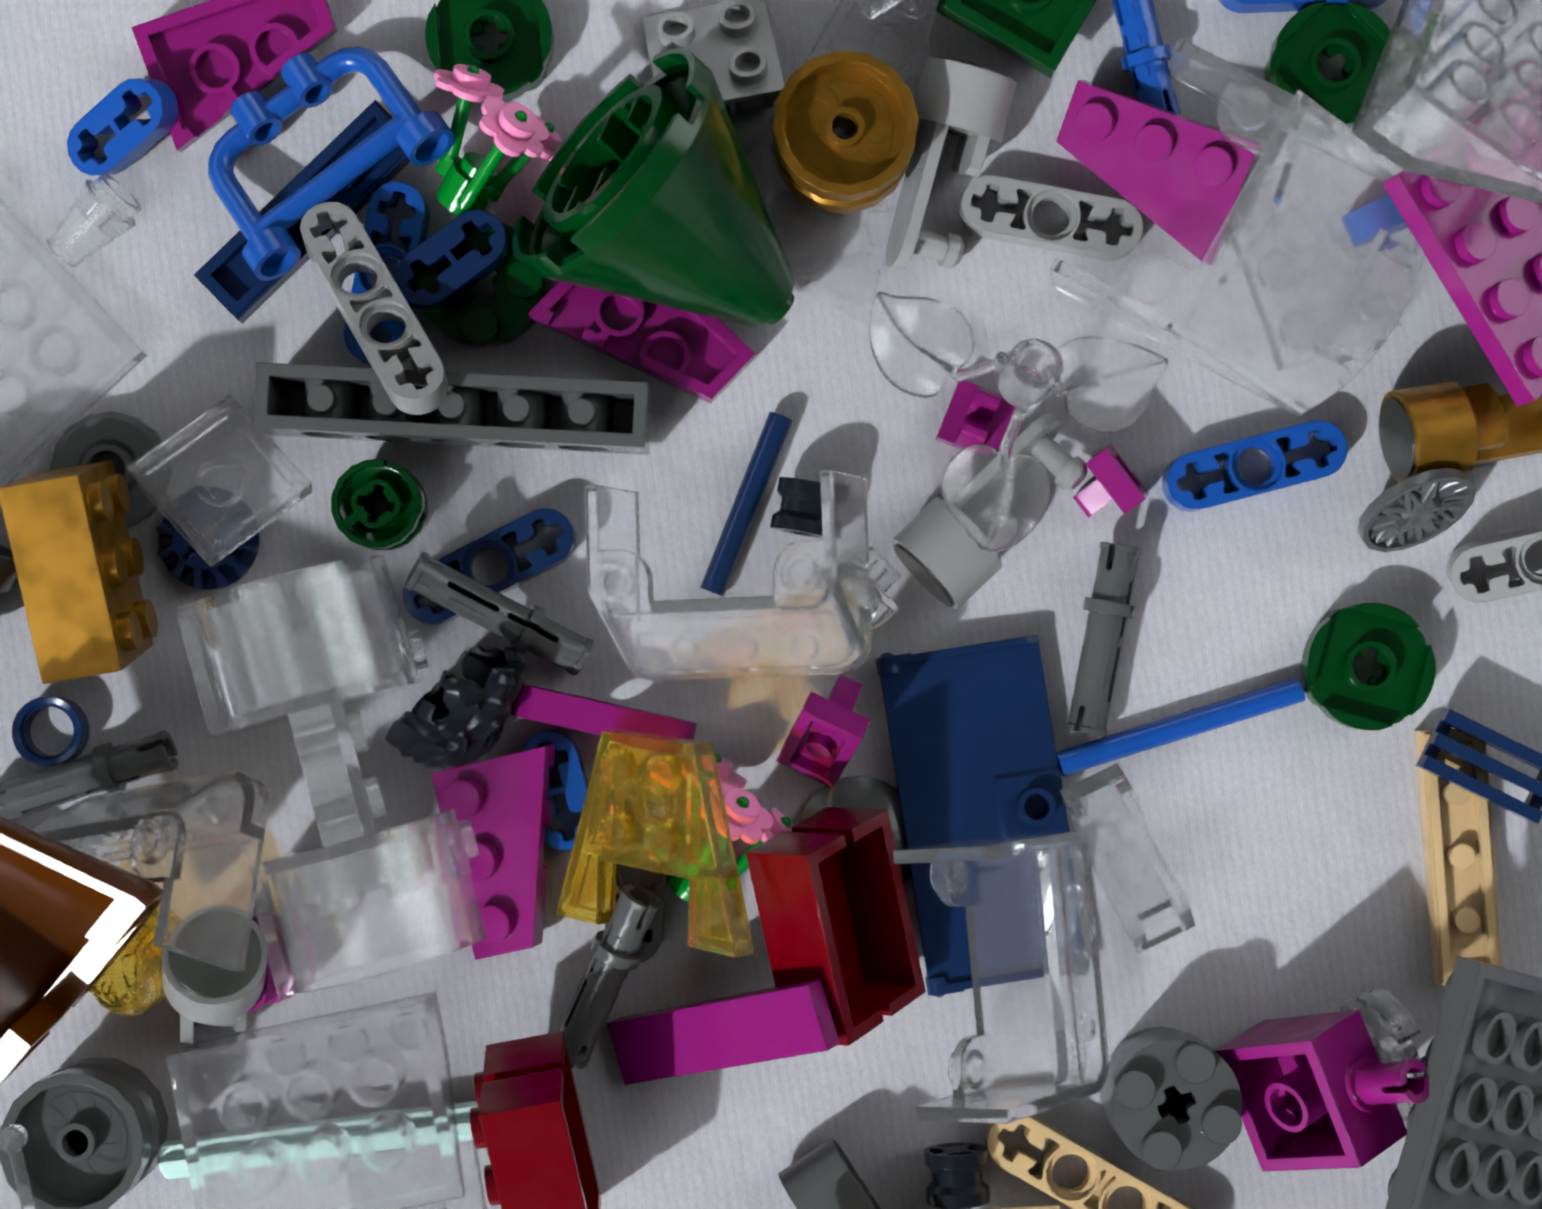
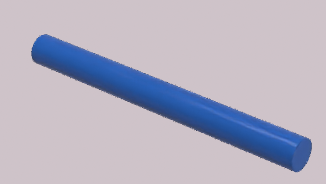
(1180, 726)

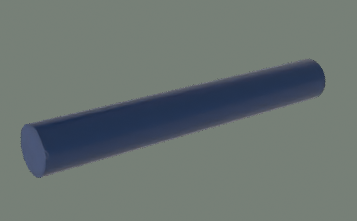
(746, 503)

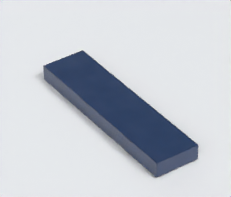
(227, 271)

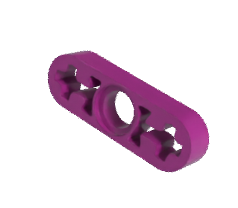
(594, 715)

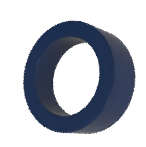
(22, 735)

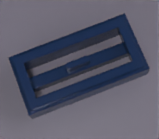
(1439, 740)

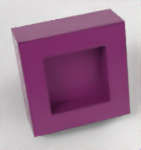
(975, 417)
(1112, 482)

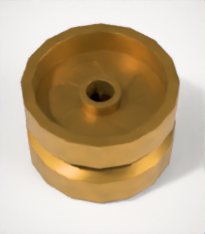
(859, 98)

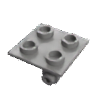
(729, 39)

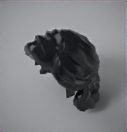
(464, 715)

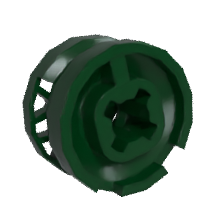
(379, 505)

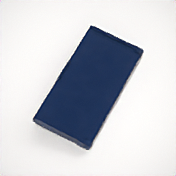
(968, 765)

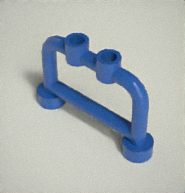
(259, 121)

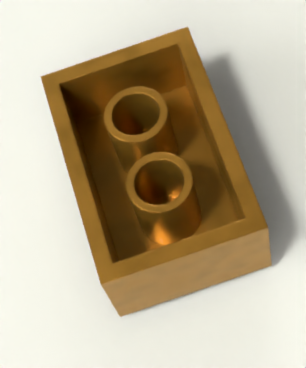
(78, 570)

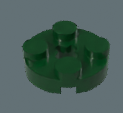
(1329, 30)
(519, 61)
(485, 319)
(1398, 646)

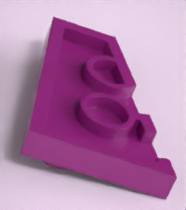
(226, 50)
(1158, 160)
(662, 341)
(509, 818)

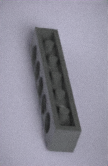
(476, 412)

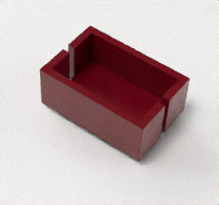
(839, 914)
(533, 1127)

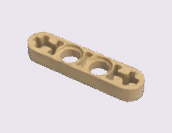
(1102, 1173)

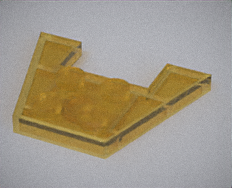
(662, 811)

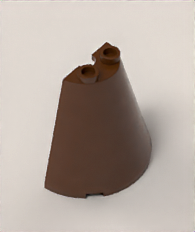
(58, 932)

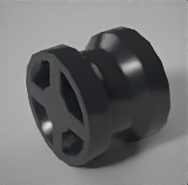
(799, 508)
(957, 1175)

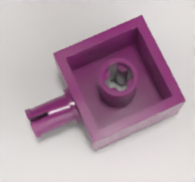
(1320, 1091)

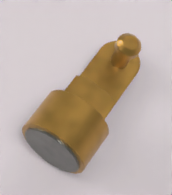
(1455, 428)

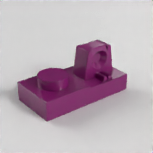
(825, 733)

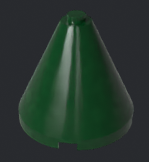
(660, 203)

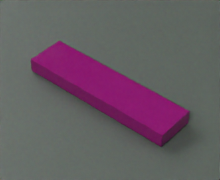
(724, 1032)

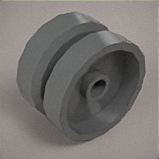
(89, 1133)

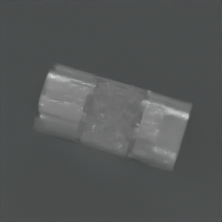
(366, 894)

